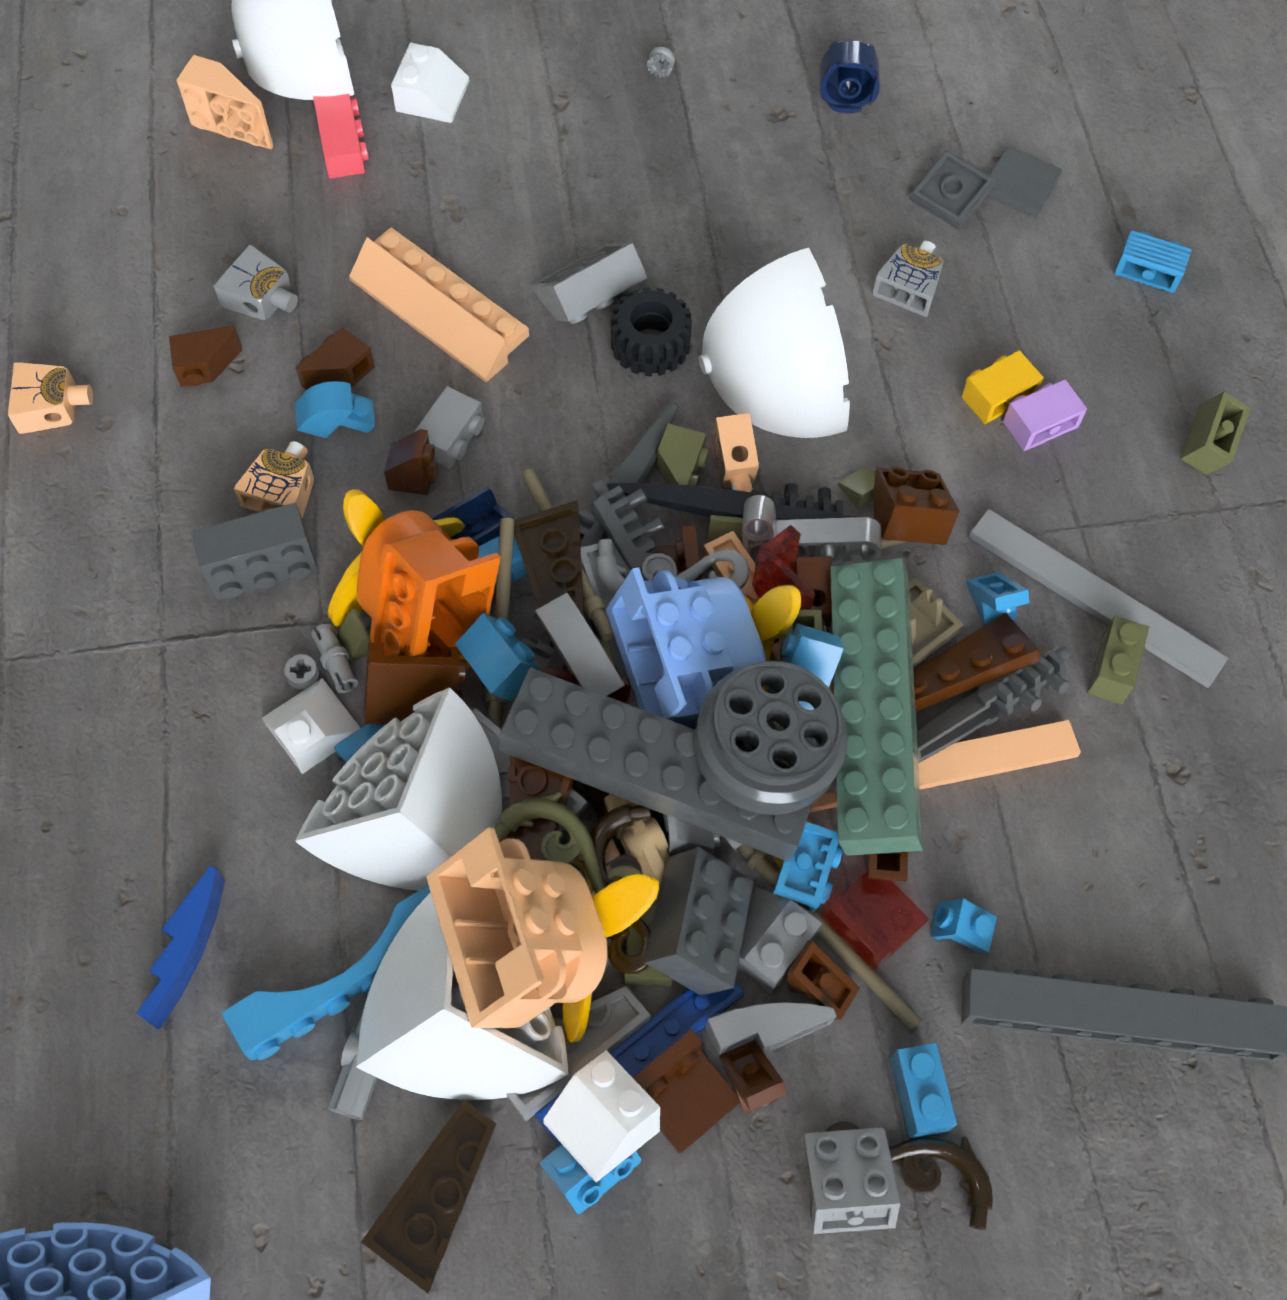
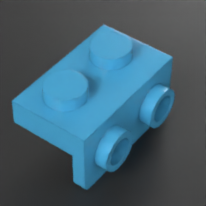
(576, 1183)

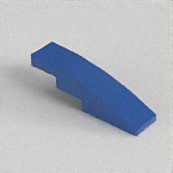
(189, 932)

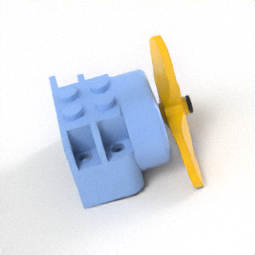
(692, 634)

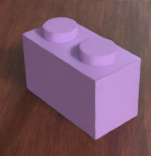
(1044, 414)

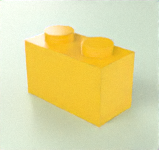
(993, 388)

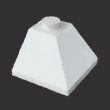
(311, 725)

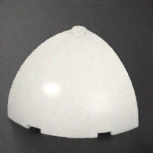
(291, 47)
(780, 351)
(409, 797)
(421, 1034)

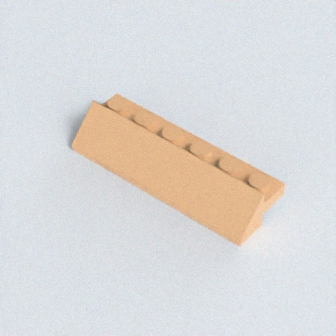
(438, 303)

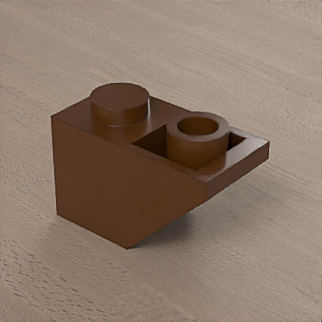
(338, 359)
(411, 464)

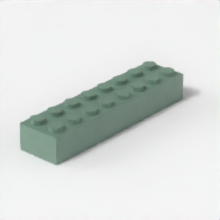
(877, 699)

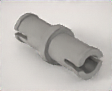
(334, 658)

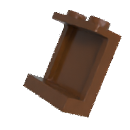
(402, 681)

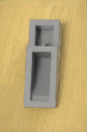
(579, 646)
(767, 1024)

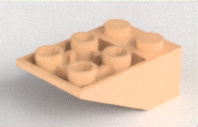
(222, 103)

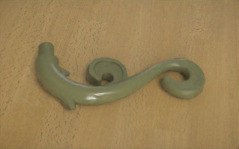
(581, 843)

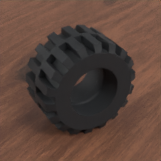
(651, 311)

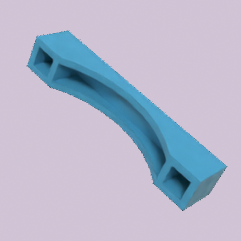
(272, 1017)

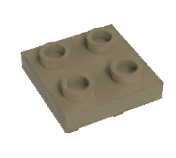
(930, 621)

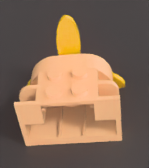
(528, 931)

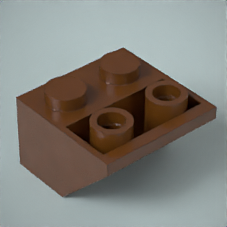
(913, 506)

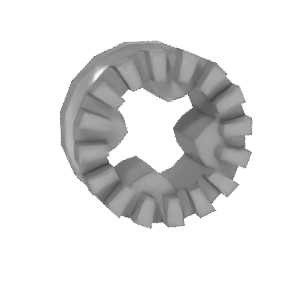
(658, 68)
(293, 665)

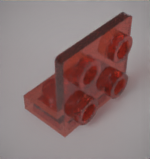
(775, 566)
(873, 918)

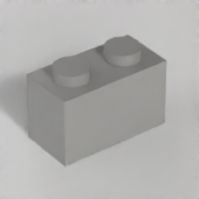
(452, 425)

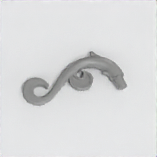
(611, 572)

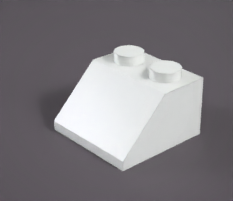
(428, 84)
(603, 1116)

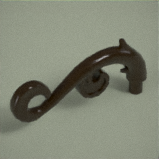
(610, 824)
(926, 1181)

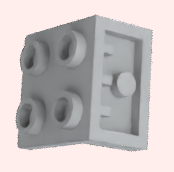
(851, 1181)

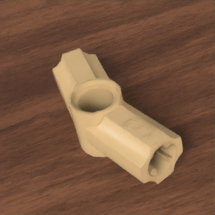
(643, 841)

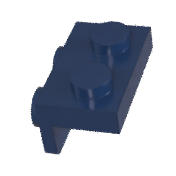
(480, 516)

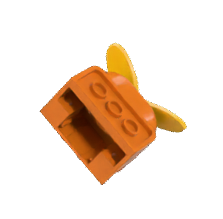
(413, 579)

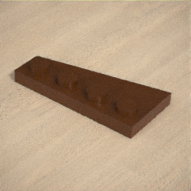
(975, 660)

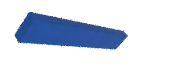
(666, 1028)

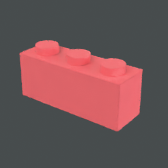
(341, 135)

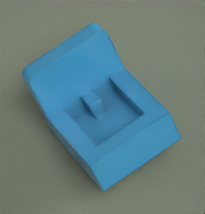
(964, 924)

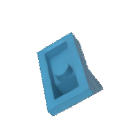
(996, 595)

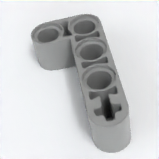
(842, 538)

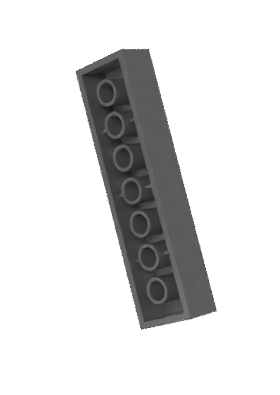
(634, 759)

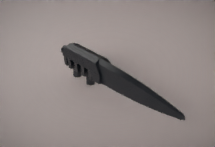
(730, 503)

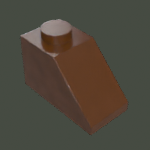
(203, 354)

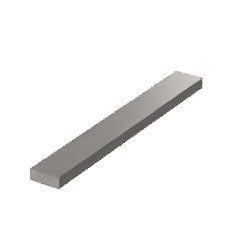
(1097, 596)

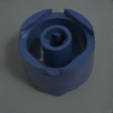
(849, 76)

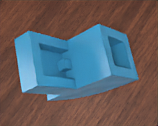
(331, 405)

